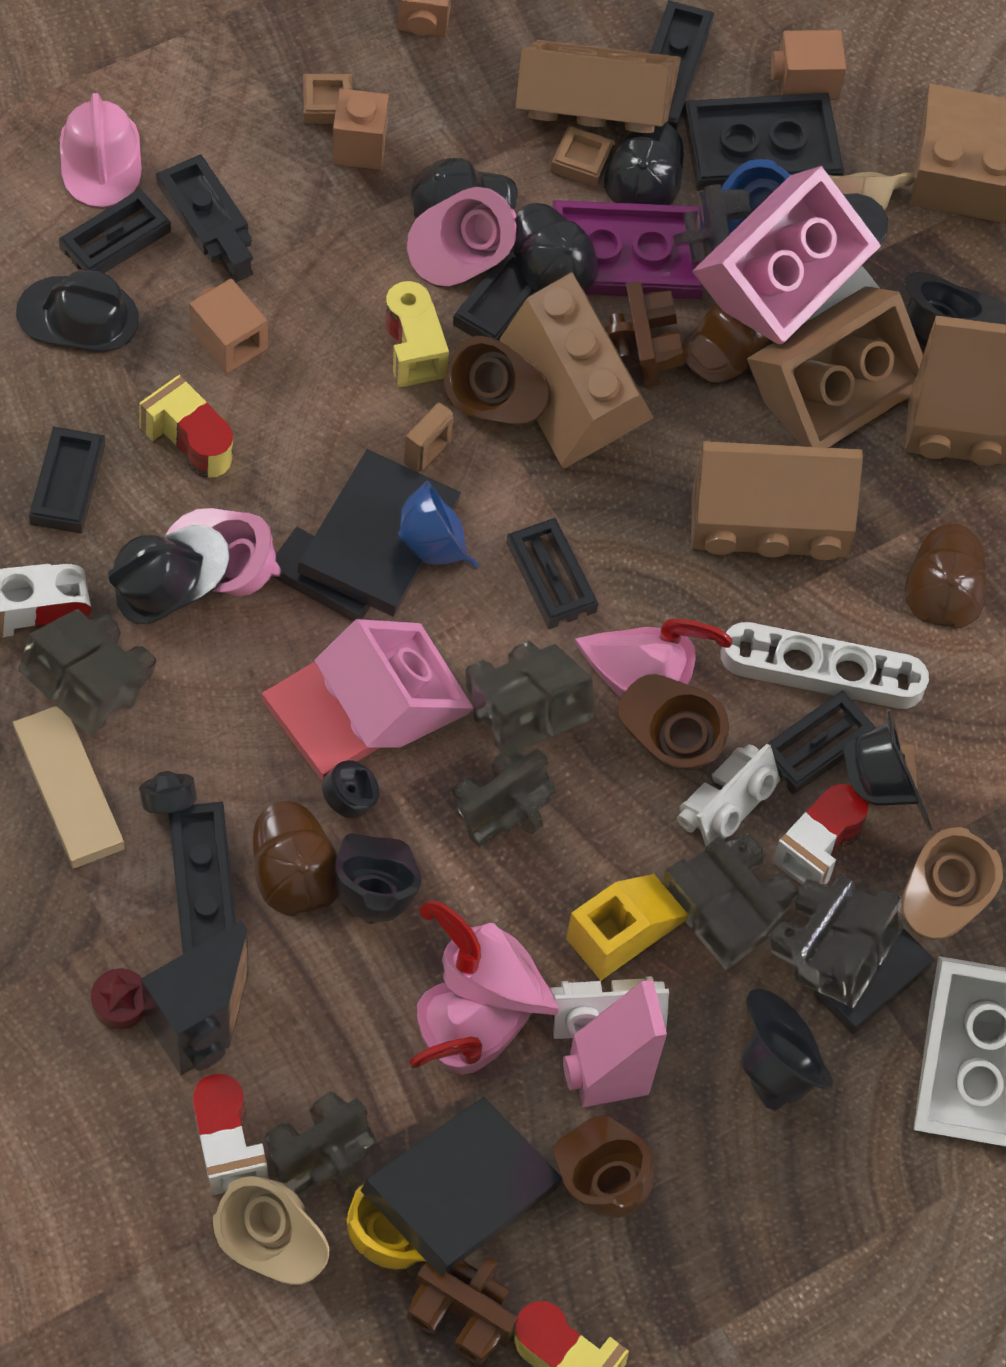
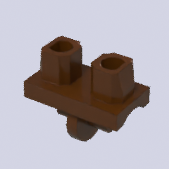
(647, 312)
(485, 1320)

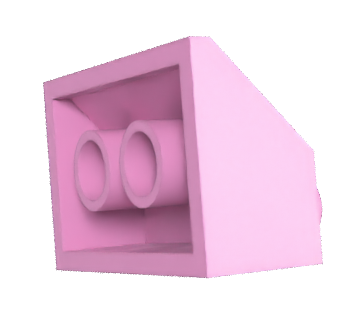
(788, 256)

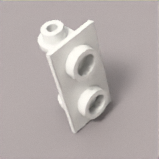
(746, 780)
(585, 1001)

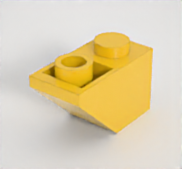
(623, 922)

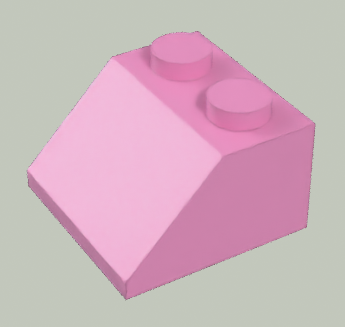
(391, 682)

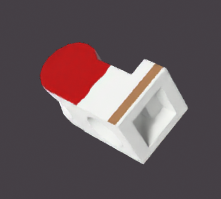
(41, 595)
(828, 824)
(219, 1119)

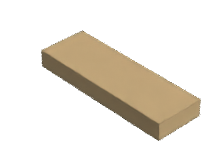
(68, 786)

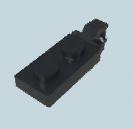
(208, 214)

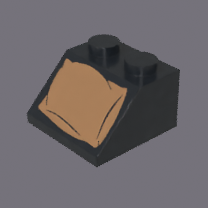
(198, 999)

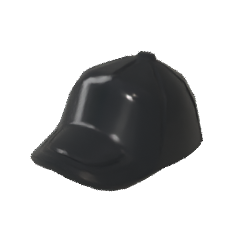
(646, 168)
(453, 175)
(552, 248)
(376, 877)

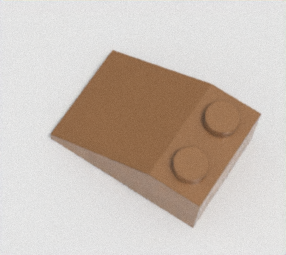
(962, 154)
(960, 393)

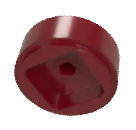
(118, 998)

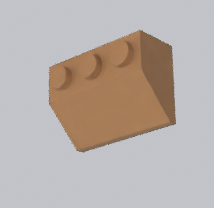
(596, 84)
(840, 367)
(588, 382)
(775, 500)

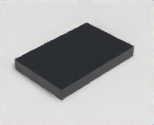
(787, 129)
(359, 538)
(461, 1185)

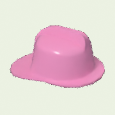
(100, 153)
(462, 236)
(249, 547)

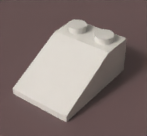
(965, 1054)

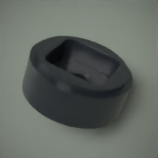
(350, 789)
(168, 792)

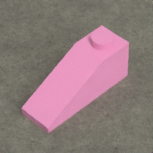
(618, 1049)

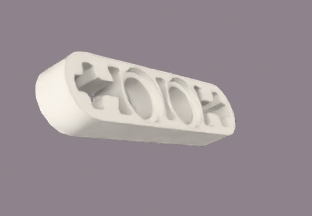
(825, 655)

